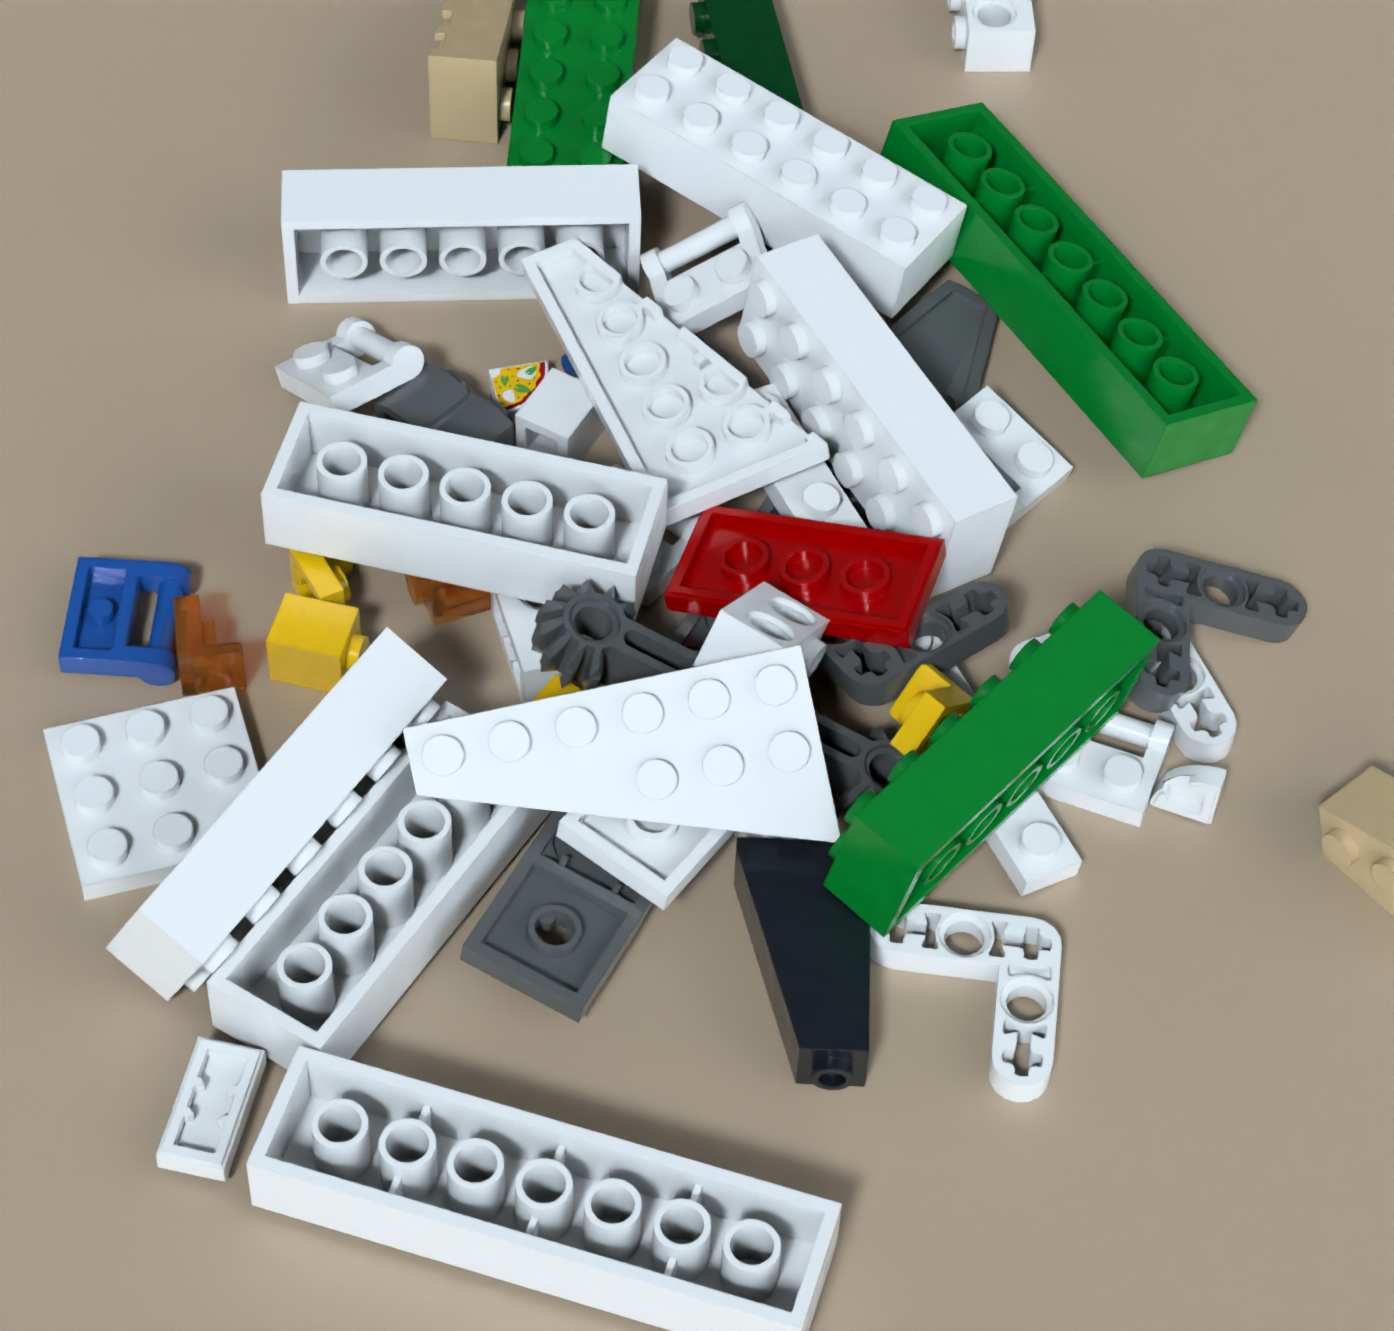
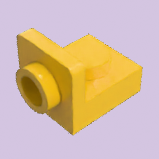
(320, 576)
(923, 706)

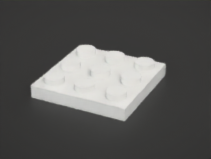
(147, 785)

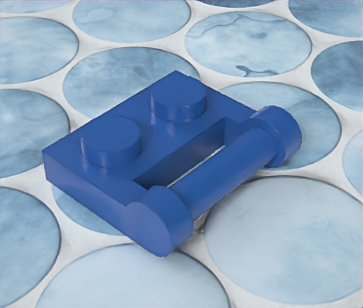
(104, 616)

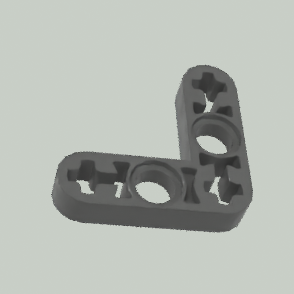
(1257, 609)
(954, 612)

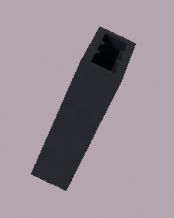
(809, 957)

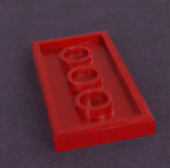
(857, 577)

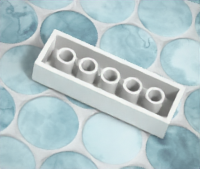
(738, 142)
(449, 229)
(875, 409)
(461, 508)
(279, 819)
(364, 916)

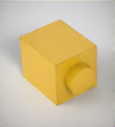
(314, 642)

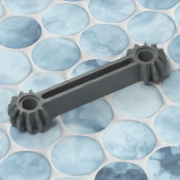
(631, 651)

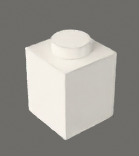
(558, 418)

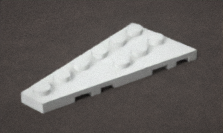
(662, 390)
(680, 747)

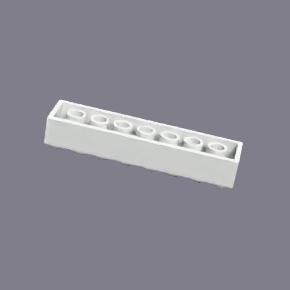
(539, 1201)

